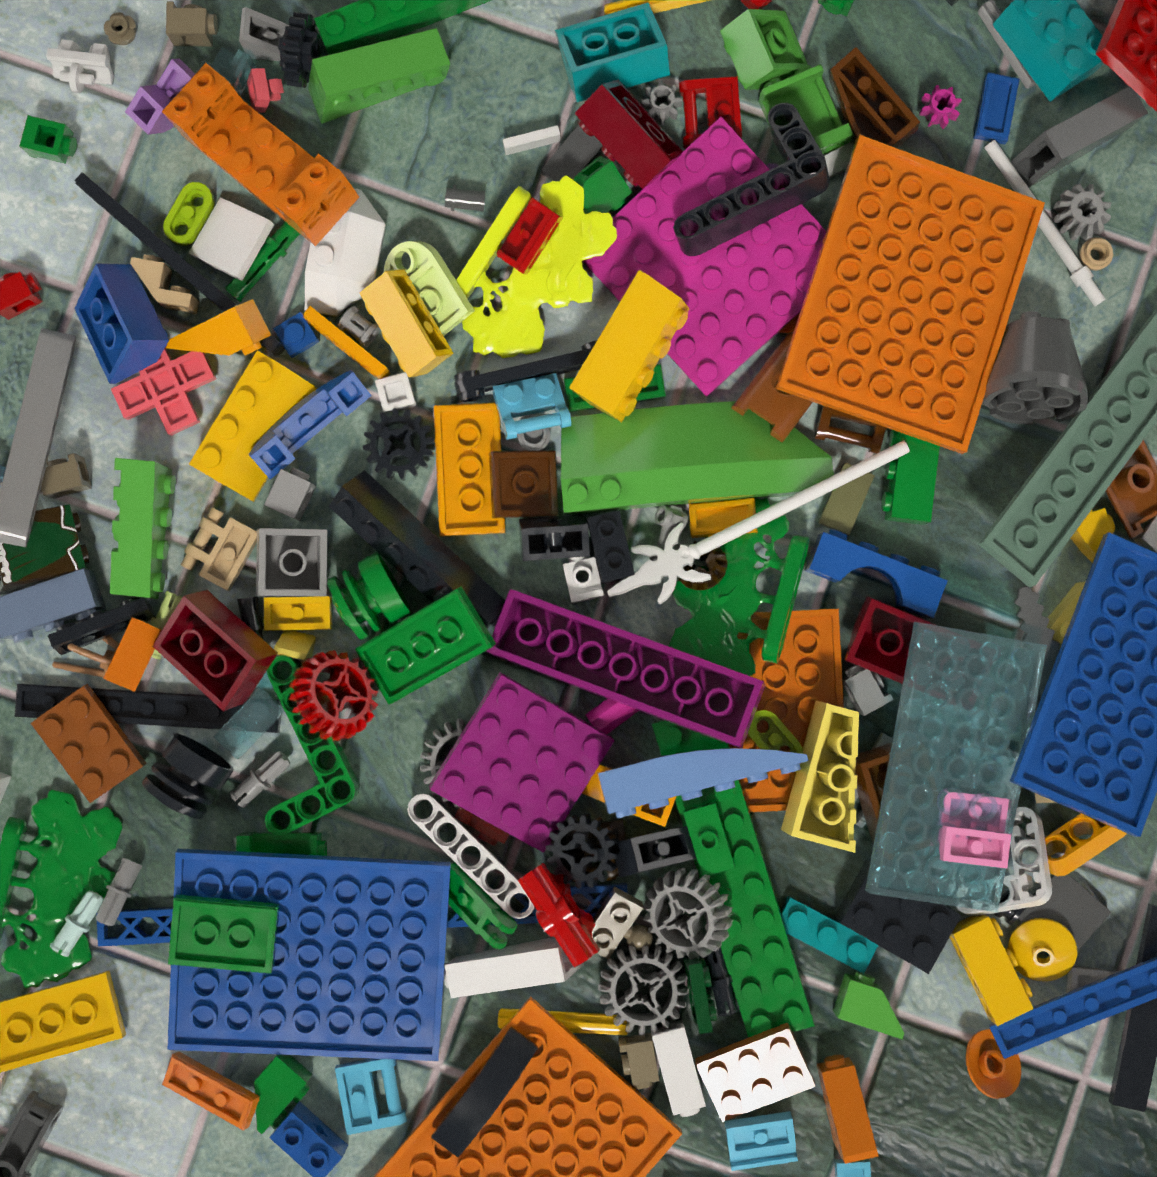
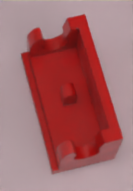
(529, 236)

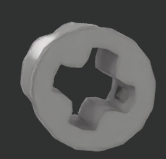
(353, 317)

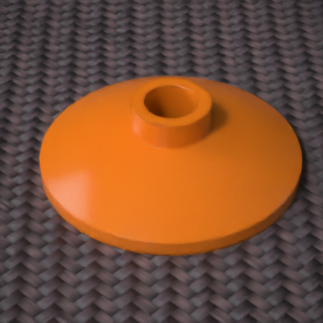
(988, 1068)

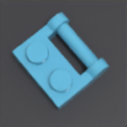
(528, 398)
(359, 1095)

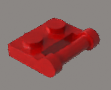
(720, 99)

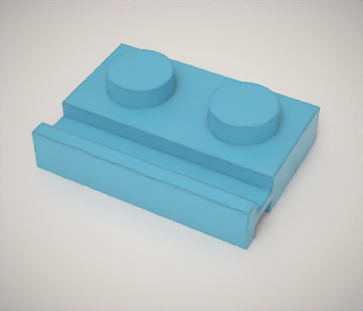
(761, 1141)

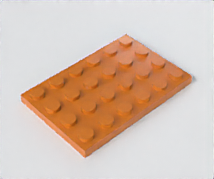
(805, 674)

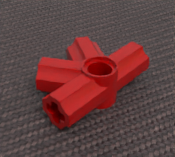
(560, 914)

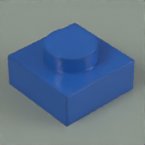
(296, 335)

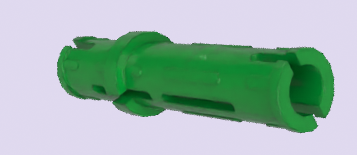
(266, 257)

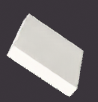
(231, 238)

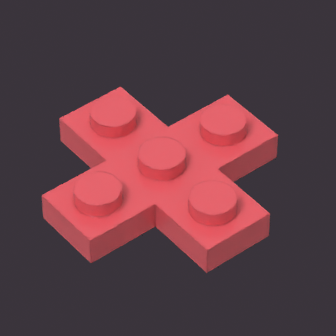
(166, 389)

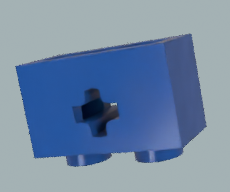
(309, 1141)

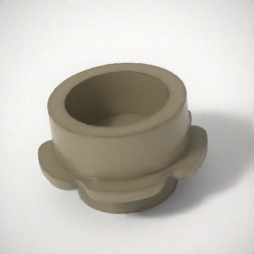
(124, 36)

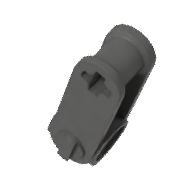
(28, 1135)

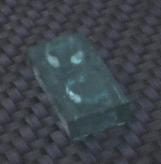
(249, 723)

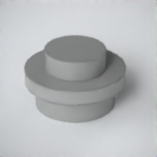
(534, 440)

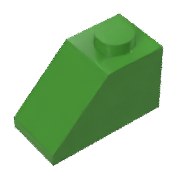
(866, 1005)

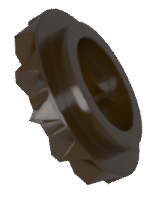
(717, 567)

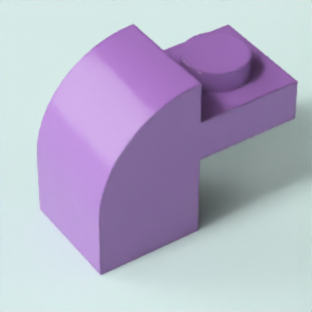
(151, 100)

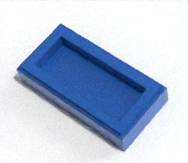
(996, 108)

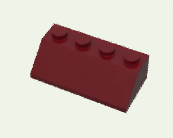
(882, 639)

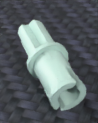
(77, 923)

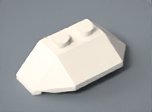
(344, 260)

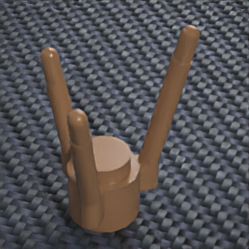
(104, 660)

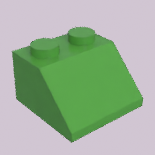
(762, 47)

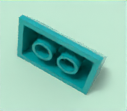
(612, 48)

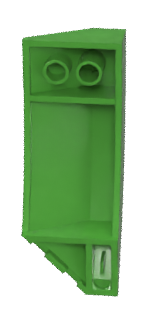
(682, 459)

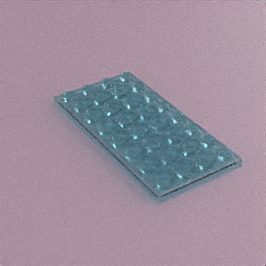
(960, 732)

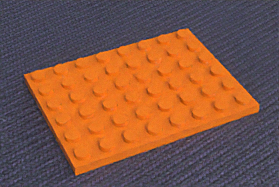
(910, 295)
(558, 1119)

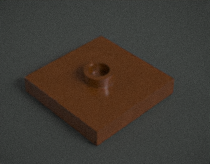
(523, 484)

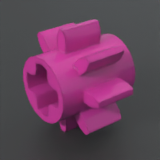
(946, 99)

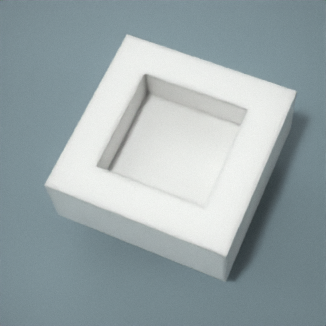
(395, 392)

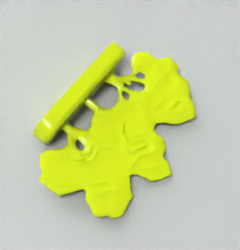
(553, 279)

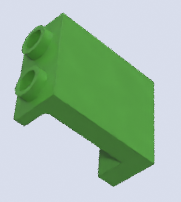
(811, 99)

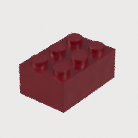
(628, 133)
(214, 649)

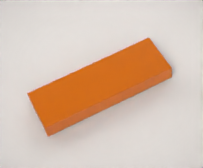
(211, 1090)

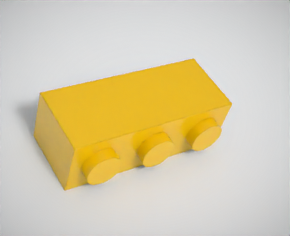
(406, 323)
(991, 968)

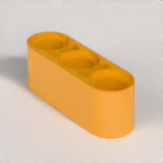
(1078, 850)

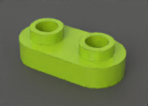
(185, 213)
(776, 734)

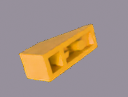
(226, 333)

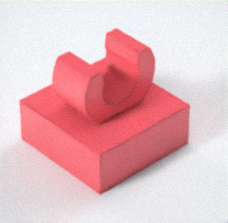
(263, 90)

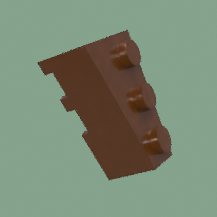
(870, 103)

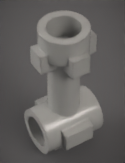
(668, 517)

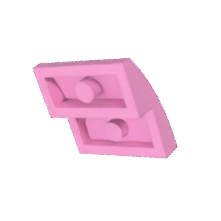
(977, 848)

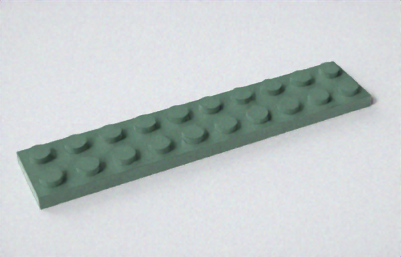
(1079, 464)

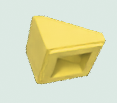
(295, 644)

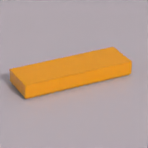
(346, 344)

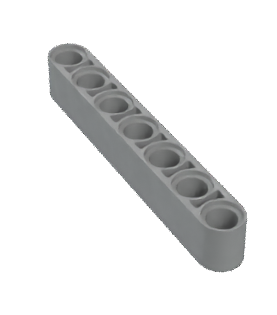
(34, 435)

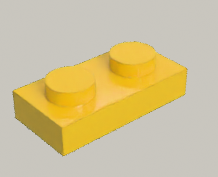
(297, 613)

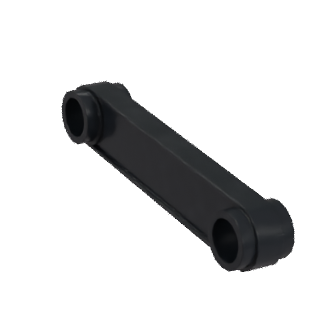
(473, 385)

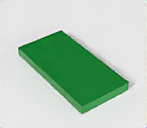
(425, 645)

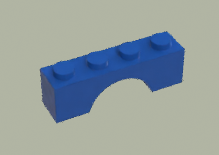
(914, 588)

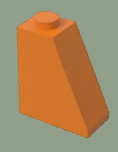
(846, 1109)

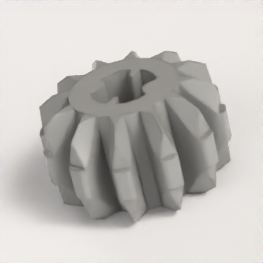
(1091, 207)

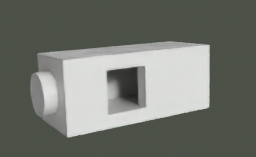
(678, 1069)

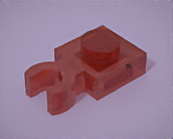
(488, 832)

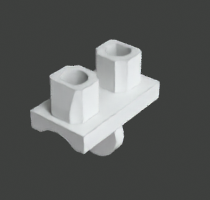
(80, 67)

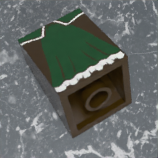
(50, 551)

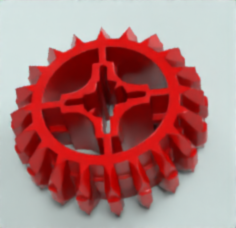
(324, 700)

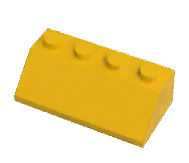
(630, 347)
(252, 408)

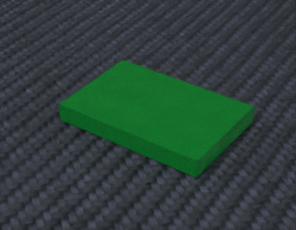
(223, 934)

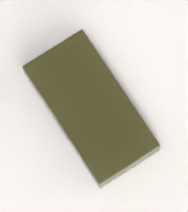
(845, 503)

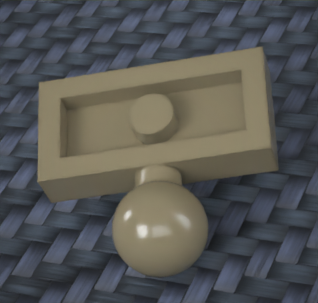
(615, 921)

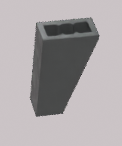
(1078, 136)

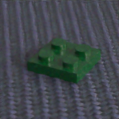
(701, 1005)

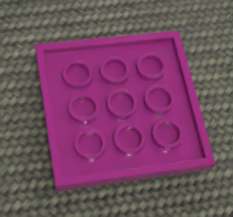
(521, 762)

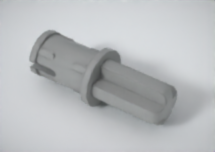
(260, 778)
(118, 892)

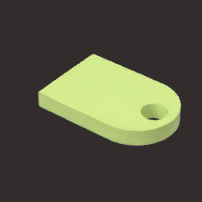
(433, 283)

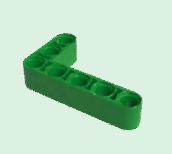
(313, 749)

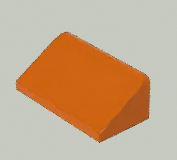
(132, 654)

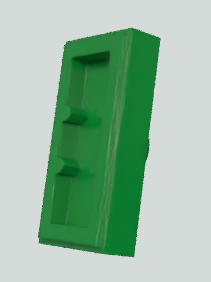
(709, 839)

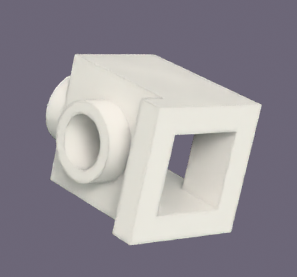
(582, 591)

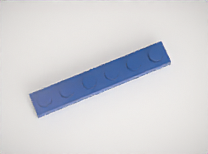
(1078, 1008)

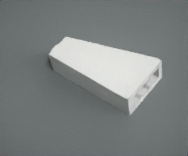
(508, 968)

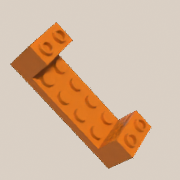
(259, 156)

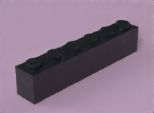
(411, 546)

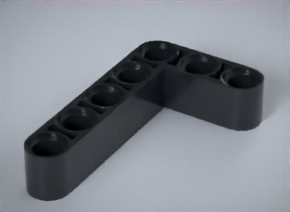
(794, 175)

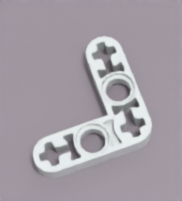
(1020, 882)

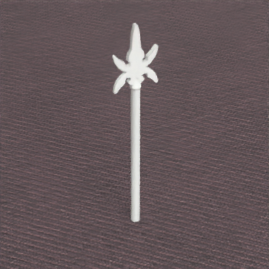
(672, 562)

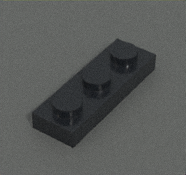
(100, 625)

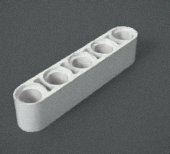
(455, 851)

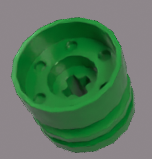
(368, 596)

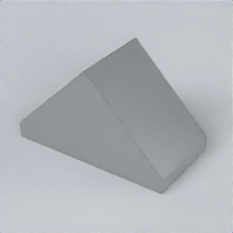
(260, 35)

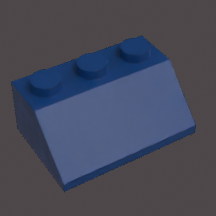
(120, 321)

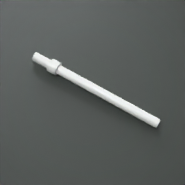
(1080, 275)

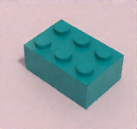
(1051, 42)

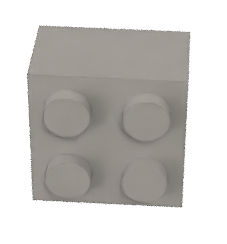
(291, 562)

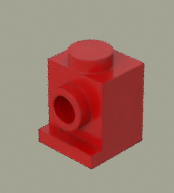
(18, 293)

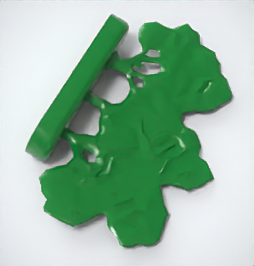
(728, 606)
(58, 882)

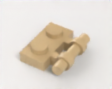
(228, 554)

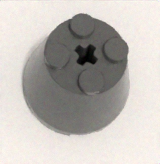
(1036, 372)

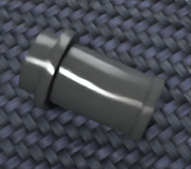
(464, 199)

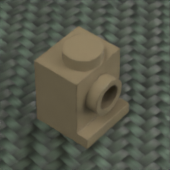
(190, 25)
(65, 477)
(639, 1060)

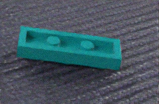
(827, 935)

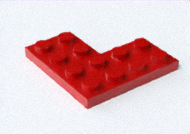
(1131, 46)

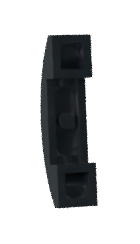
(485, 1092)

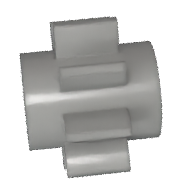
(660, 94)

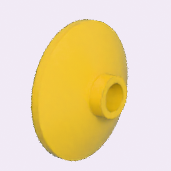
(1047, 936)

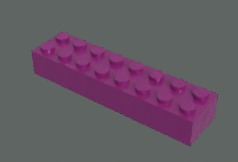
(627, 668)

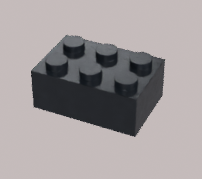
(901, 926)

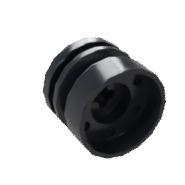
(185, 781)

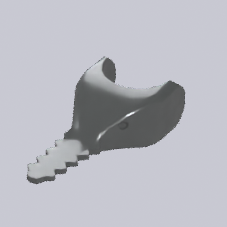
(1036, 631)

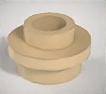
(1104, 249)

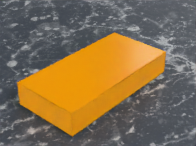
(715, 516)

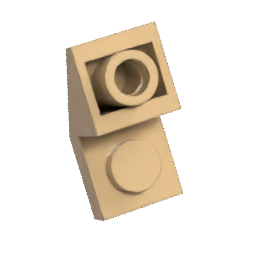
(157, 279)

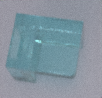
(233, 67)

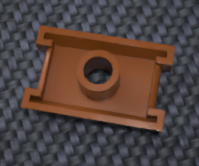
(769, 403)
(1135, 501)

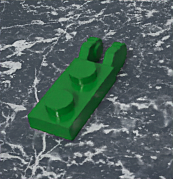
(478, 909)

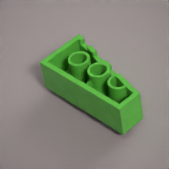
(376, 73)
(141, 528)

